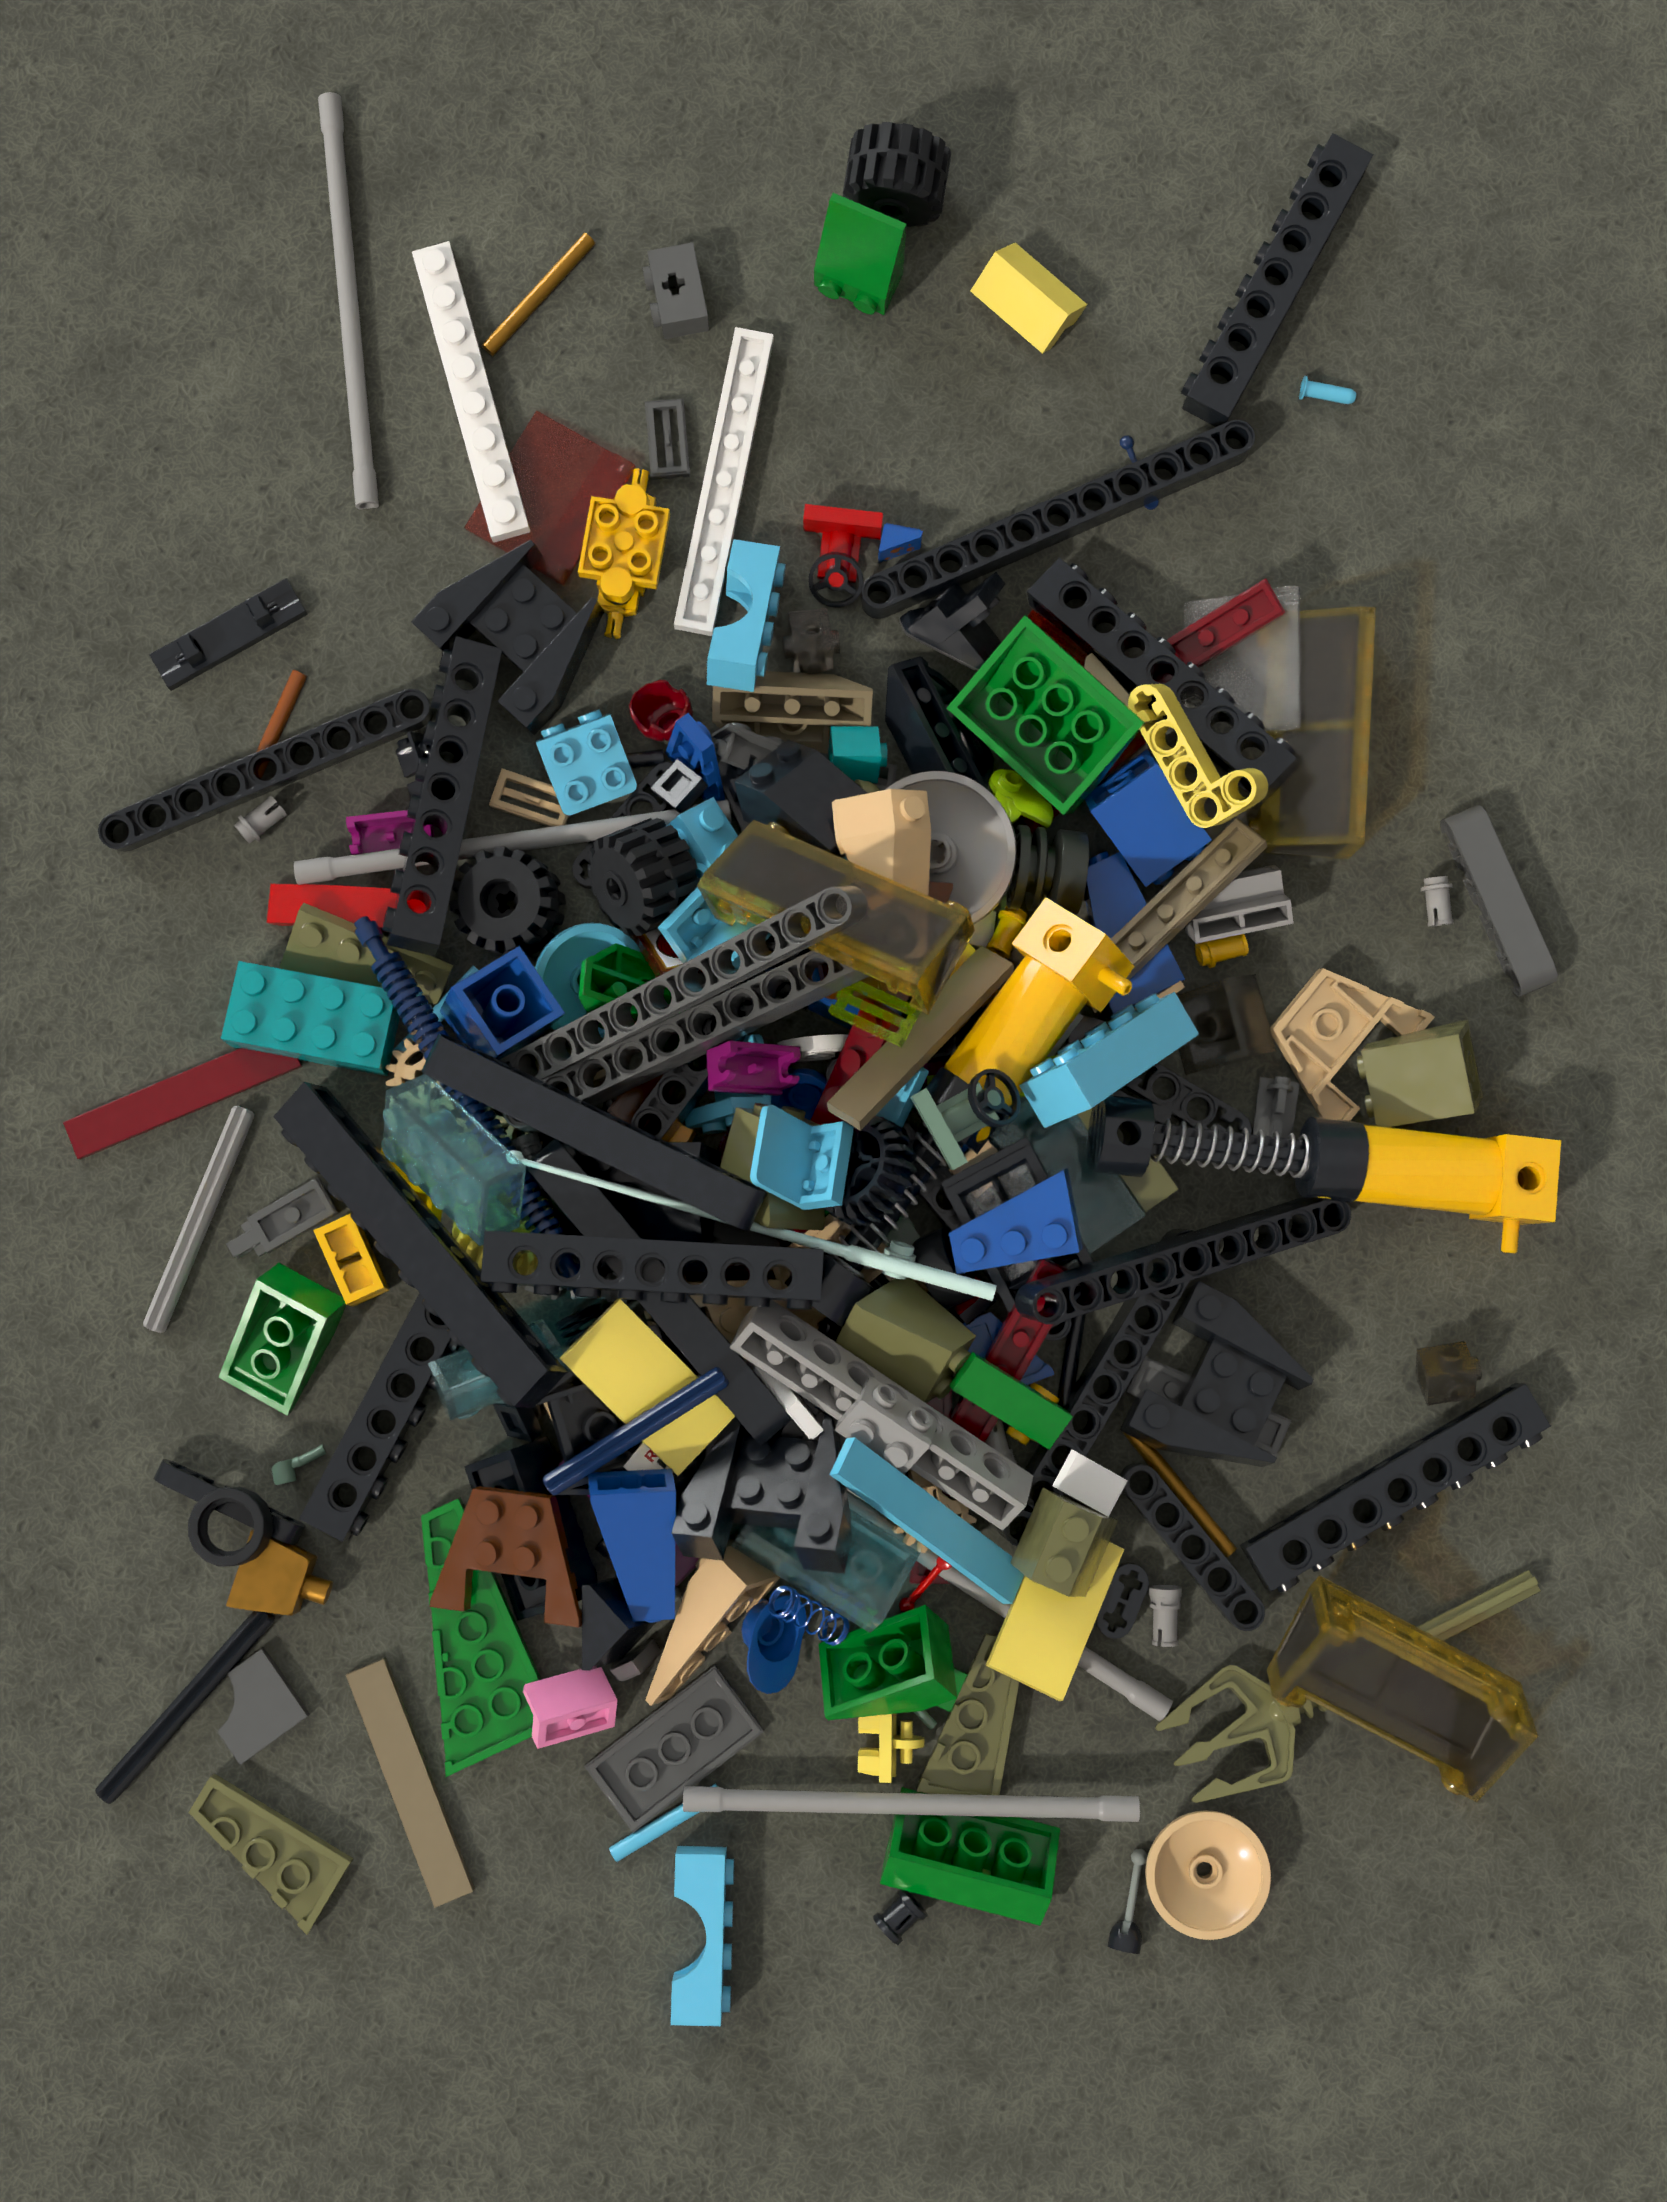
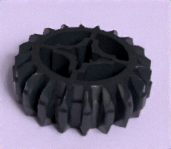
(875, 1173)

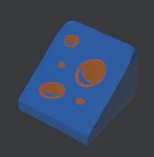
(898, 540)

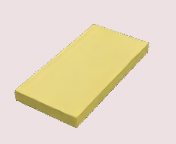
(637, 1370)
(1050, 1630)

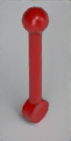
(907, 1603)

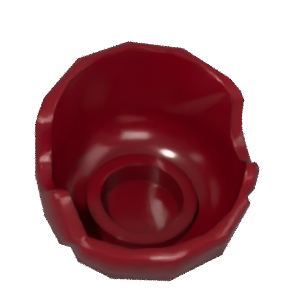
(658, 708)

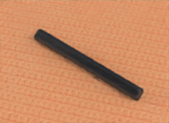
(184, 1706)

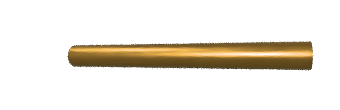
(538, 294)
(1159, 1464)

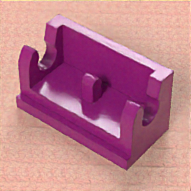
(379, 831)
(751, 1068)

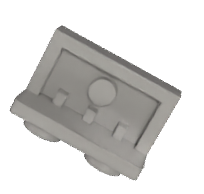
(888, 1425)

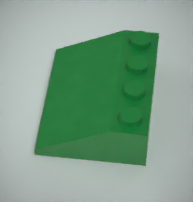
(1046, 716)

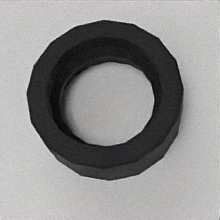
(936, 1252)
(198, 1526)

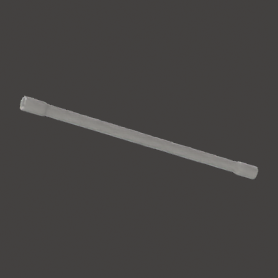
(333, 128)
(330, 868)
(1134, 1690)
(1102, 1808)

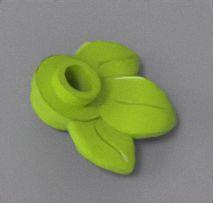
(1020, 797)

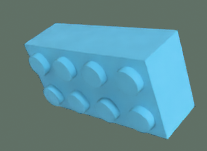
(1107, 1058)

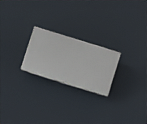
(1246, 905)

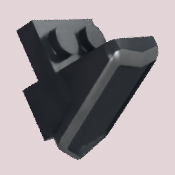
(956, 623)

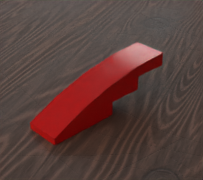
(342, 901)

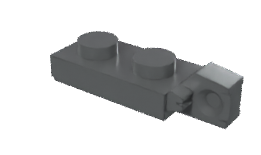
(284, 1220)

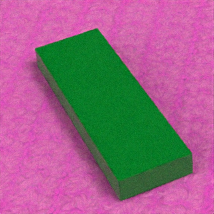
(1010, 1400)

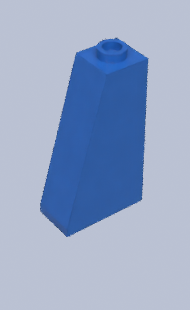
(1111, 903)
(637, 1523)

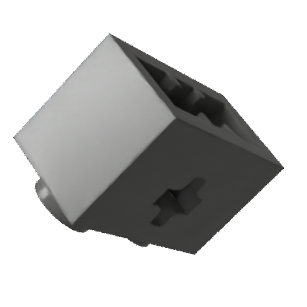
(671, 269)

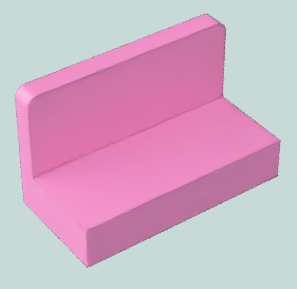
(570, 1706)

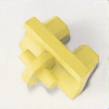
(883, 1760)

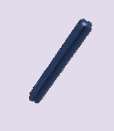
(635, 1431)

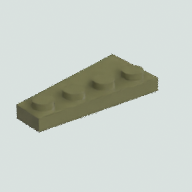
(330, 949)
(976, 1733)
(279, 1853)

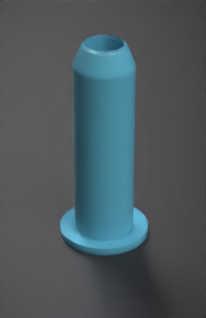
(1326, 392)

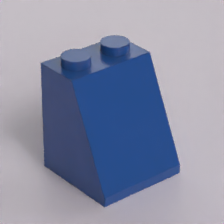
(1146, 819)
(501, 1006)

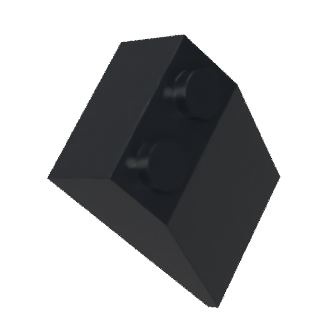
(797, 792)

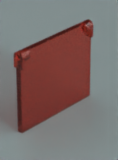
(556, 480)

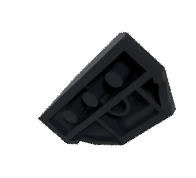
(925, 727)

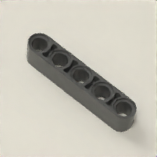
(1500, 899)

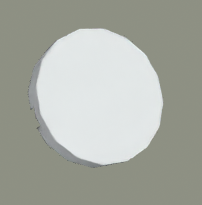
(817, 1047)

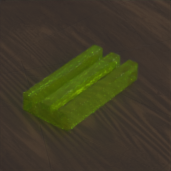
(846, 997)

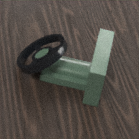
(967, 1113)

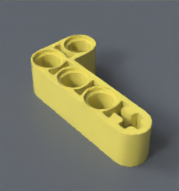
(1190, 749)

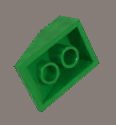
(860, 255)
(281, 1337)
(891, 1670)

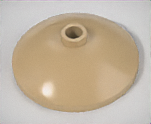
(1223, 1899)

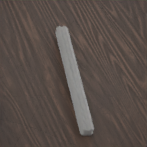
(198, 1219)

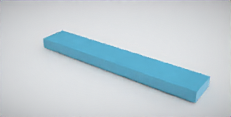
(927, 1520)

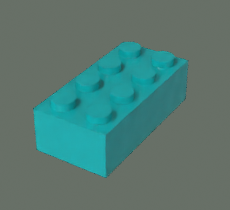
(311, 1018)

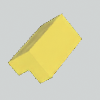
(1027, 297)

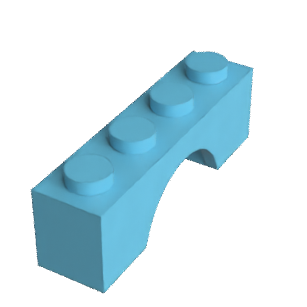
(737, 649)
(698, 1989)

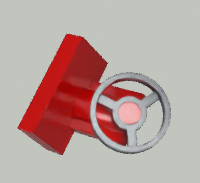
(840, 548)

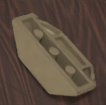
(795, 706)

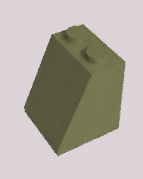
(1421, 1076)
(738, 1159)
(908, 1338)
(1063, 1544)

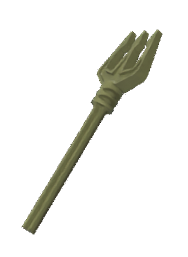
(1276, 1723)

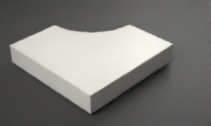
(791, 1403)

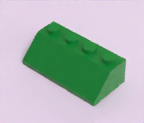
(975, 1862)

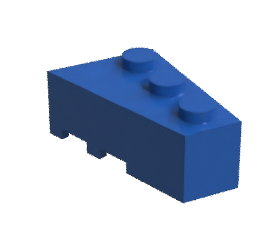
(1022, 1229)

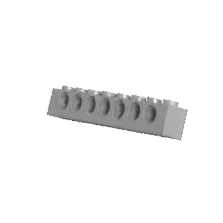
(833, 1382)

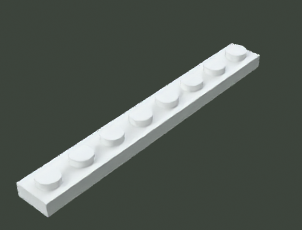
(471, 392)
(723, 481)

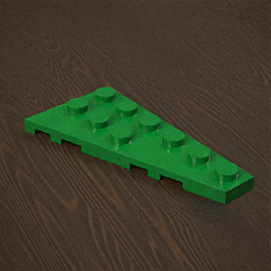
(477, 1658)

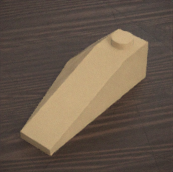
(887, 834)
(712, 1600)

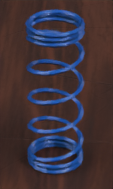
(831, 1617)

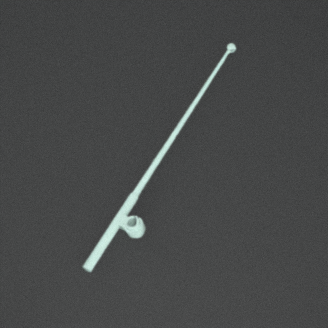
(895, 1262)

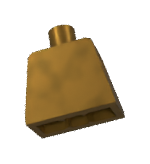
(278, 1581)

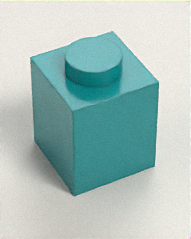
(857, 751)

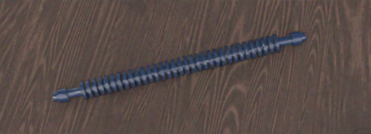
(425, 1027)

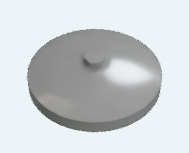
(969, 839)

